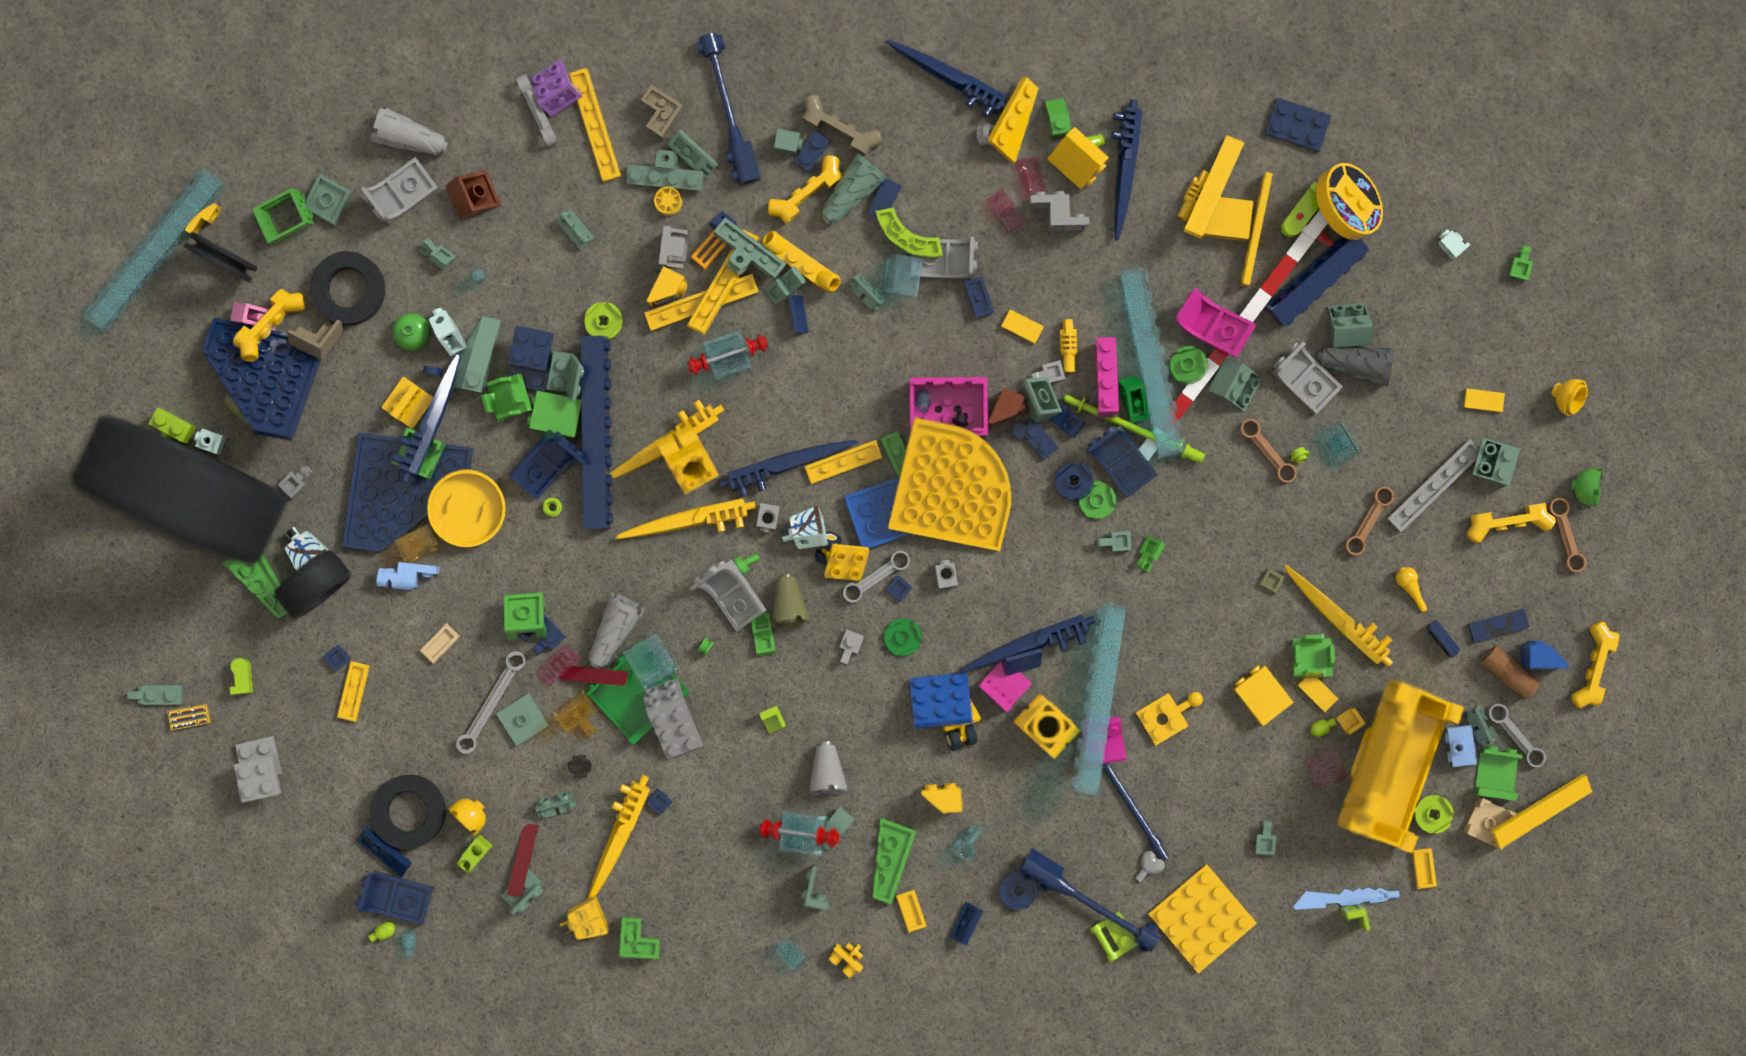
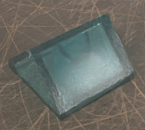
(901, 275)
(1337, 444)

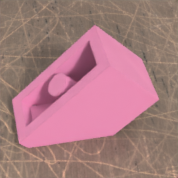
(247, 313)

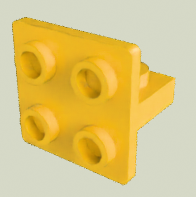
(407, 402)

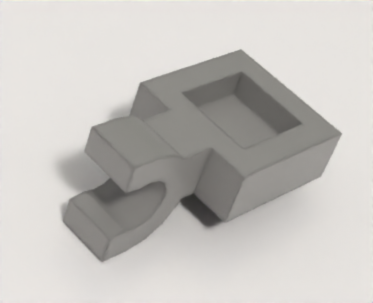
(1051, 370)
(293, 483)
(851, 644)

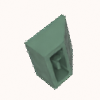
(1350, 325)
(1235, 384)
(1495, 462)

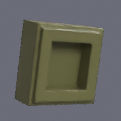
(1271, 580)

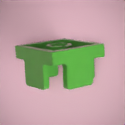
(506, 397)
(1313, 657)

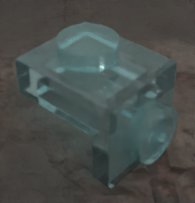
(791, 954)

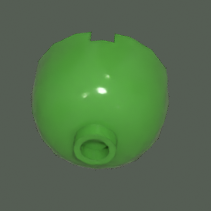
(411, 331)
(1588, 486)

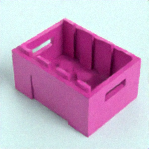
(966, 392)

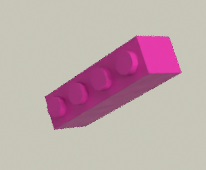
(1106, 377)

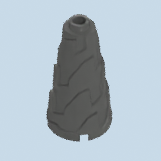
(1362, 362)

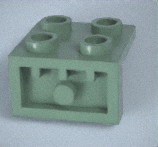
(564, 374)
(531, 890)
(817, 901)

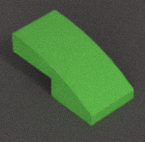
(763, 635)

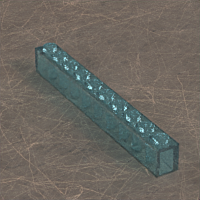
(154, 250)
(1151, 363)
(1099, 700)

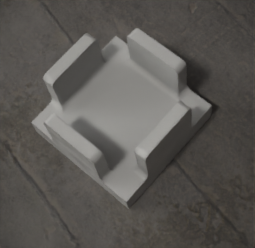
(673, 248)

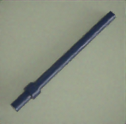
(1155, 842)

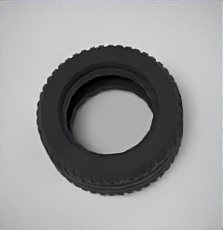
(312, 584)

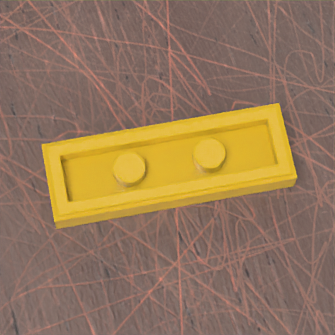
(353, 691)

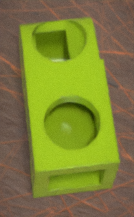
(242, 676)
(474, 854)

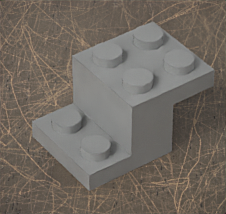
(1058, 211)
(258, 769)

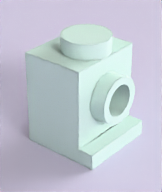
(1452, 244)
(216, 443)

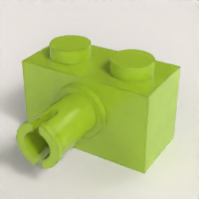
(172, 426)

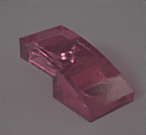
(1006, 211)

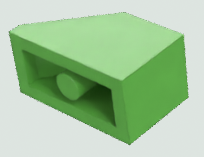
(1058, 118)

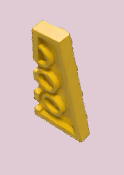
(1011, 125)

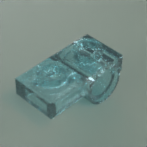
(973, 833)

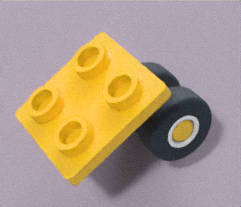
(842, 560)
(963, 733)

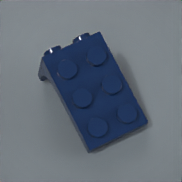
(1122, 460)
(545, 463)
(394, 897)

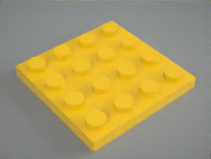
(1202, 918)

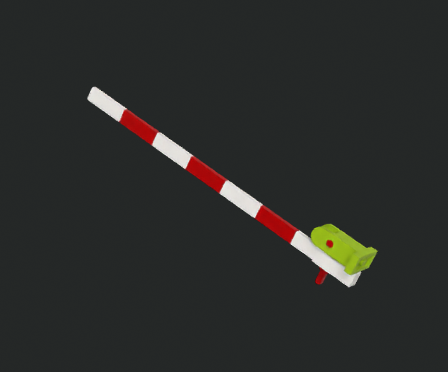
(1295, 223)

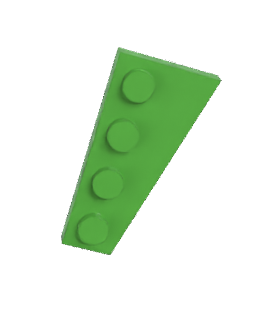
(260, 581)
(893, 851)

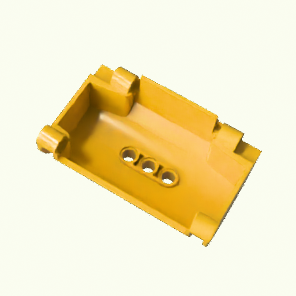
(1395, 763)

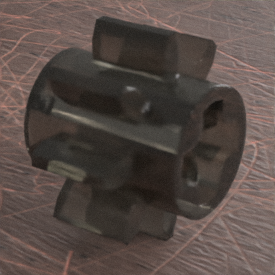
(579, 766)

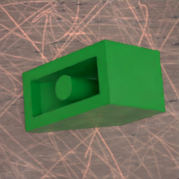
(1134, 398)

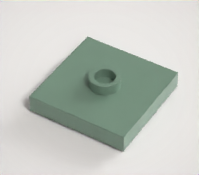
(328, 199)
(522, 719)

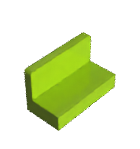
(1359, 912)

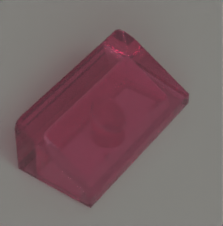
(1030, 176)

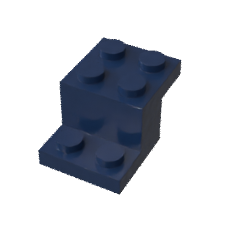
(531, 356)

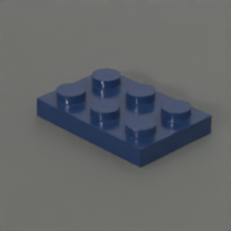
(1297, 124)

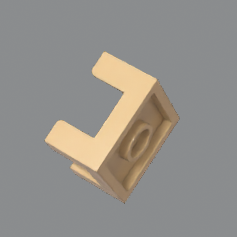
(1484, 818)

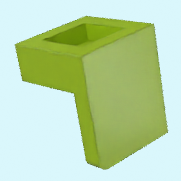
(773, 719)

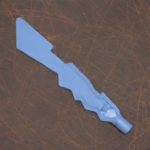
(1319, 900)

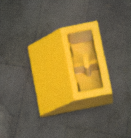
(944, 798)

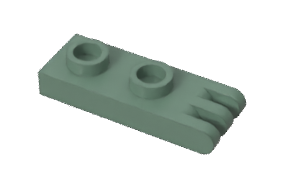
(692, 153)

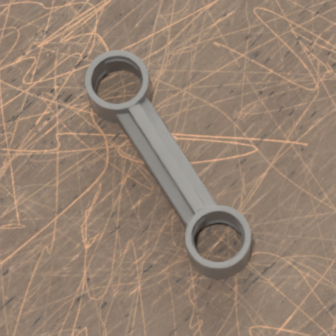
(538, 113)
(876, 576)
(1516, 735)

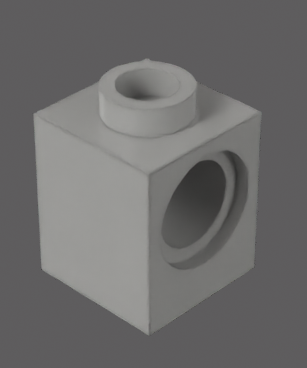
(765, 508)
(943, 583)

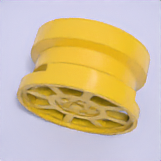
(668, 201)

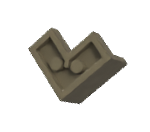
(666, 108)
(319, 343)

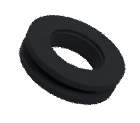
(220, 256)
(333, 265)
(381, 818)

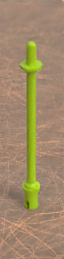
(1189, 452)

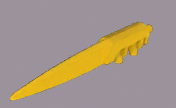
(699, 421)
(711, 514)
(1358, 635)
(621, 830)

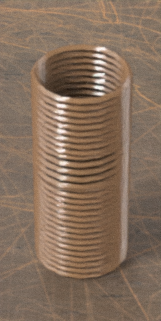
(1514, 676)

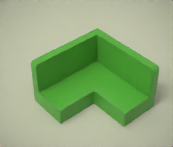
(633, 945)

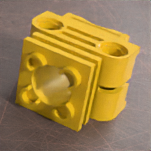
(687, 459)

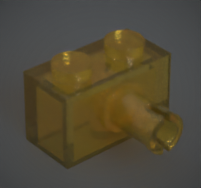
(418, 543)
(576, 713)

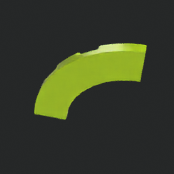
(905, 239)

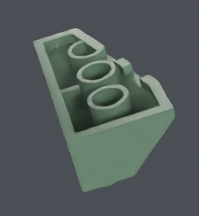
(477, 357)

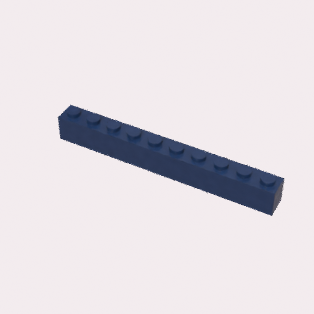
(595, 432)

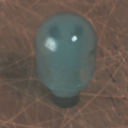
(478, 275)
(923, 400)
(409, 941)

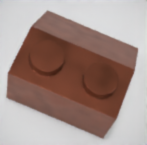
(472, 194)
(1007, 407)

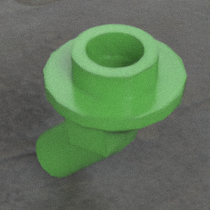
(742, 564)

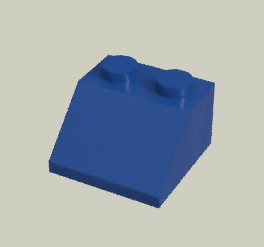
(1541, 656)

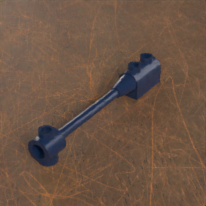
(741, 152)
(1049, 876)

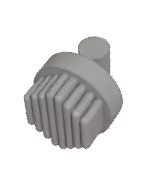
(983, 133)

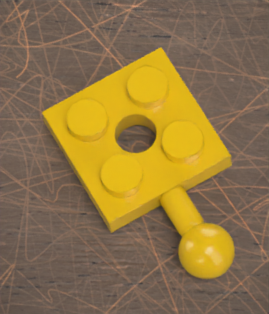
(1167, 706)

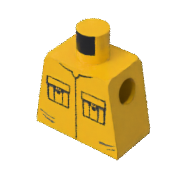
(586, 920)

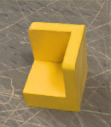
(1350, 720)

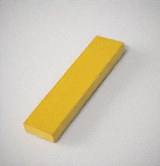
(843, 462)

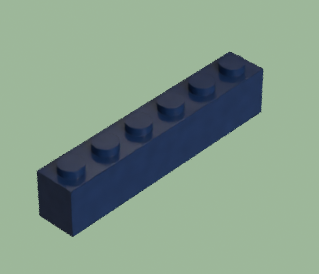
(1315, 280)

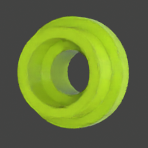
(1299, 455)
(547, 511)

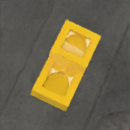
(208, 214)

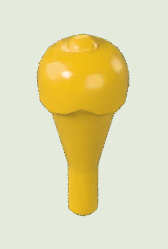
(1407, 579)

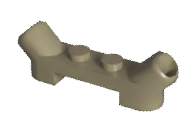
(815, 116)

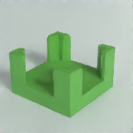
(432, 456)
(524, 614)

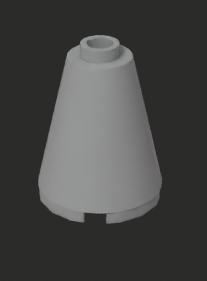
(827, 772)

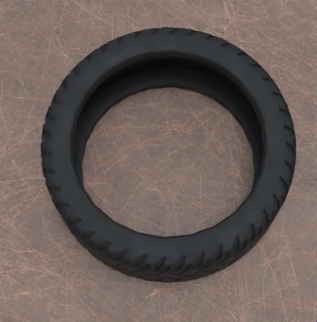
(177, 490)

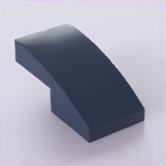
(885, 197)
(1068, 421)

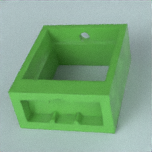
(266, 223)

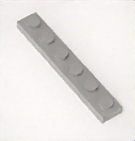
(1434, 486)

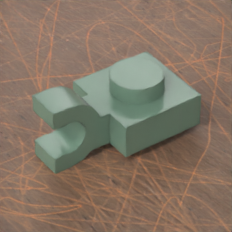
(438, 255)
(1118, 541)
(1265, 842)

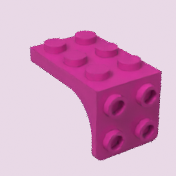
(1214, 324)

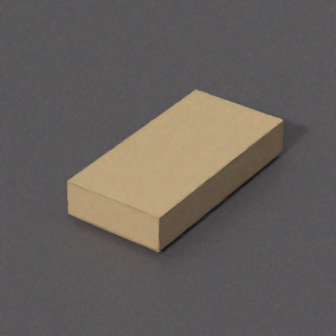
(439, 643)

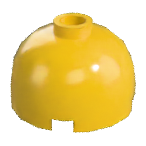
(469, 814)

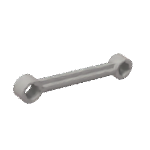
(491, 702)

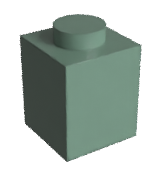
(788, 142)

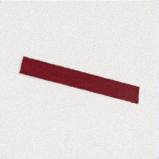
(596, 675)
(522, 860)

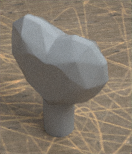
(1149, 865)

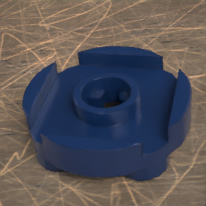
(1075, 471)
(1010, 898)

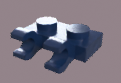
(553, 638)

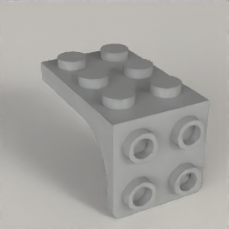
(399, 191)
(956, 260)
(1306, 378)
(731, 593)
(671, 718)

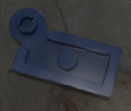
(1036, 437)

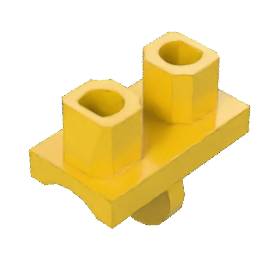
(839, 954)

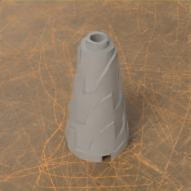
(403, 133)
(617, 622)

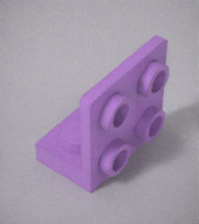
(554, 88)

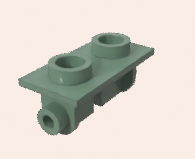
(575, 228)
(873, 297)
(1479, 718)
(546, 806)

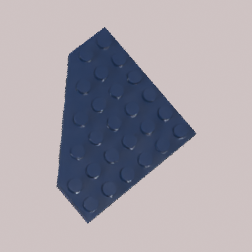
(271, 388)
(379, 502)

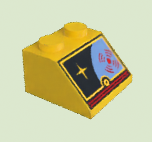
(667, 287)

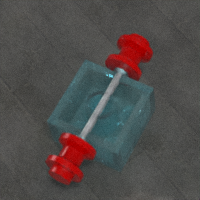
(727, 355)
(801, 833)

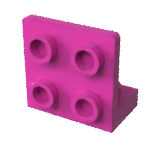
(1004, 689)
(1114, 744)

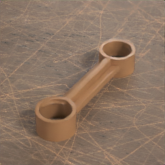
(1268, 451)
(1369, 521)
(1567, 535)

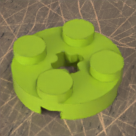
(603, 310)
(1443, 818)

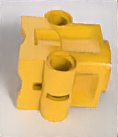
(1029, 719)

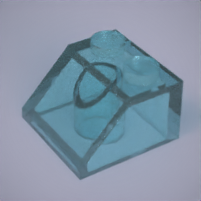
(650, 661)

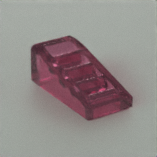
(573, 659)

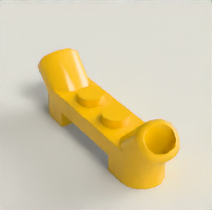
(788, 209)
(804, 263)
(282, 303)
(1534, 513)
(1606, 641)

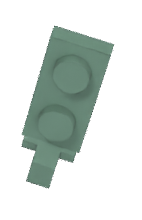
(158, 694)

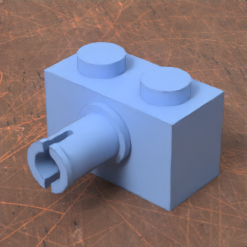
(1461, 745)

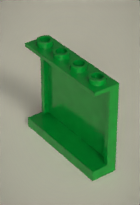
(626, 703)

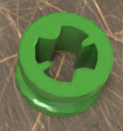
(705, 646)

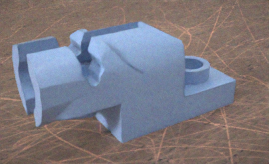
(406, 576)

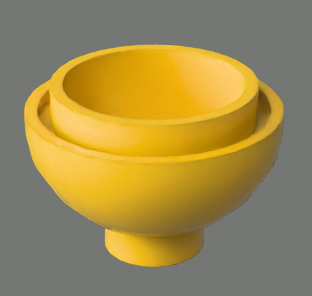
(1570, 396)

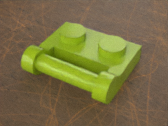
(1122, 938)

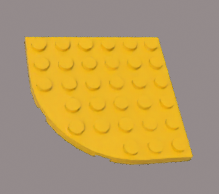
(951, 487)

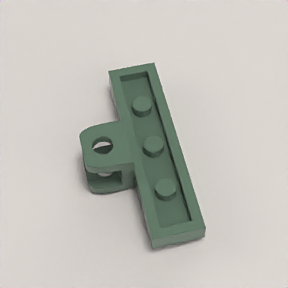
(665, 174)
(747, 251)

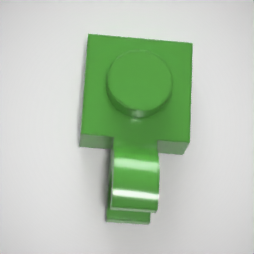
(1521, 266)
(1151, 550)

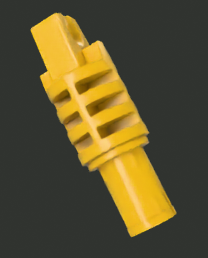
(1192, 195)
(1068, 345)

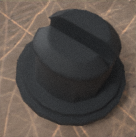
(960, 419)

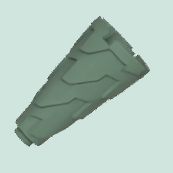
(857, 182)

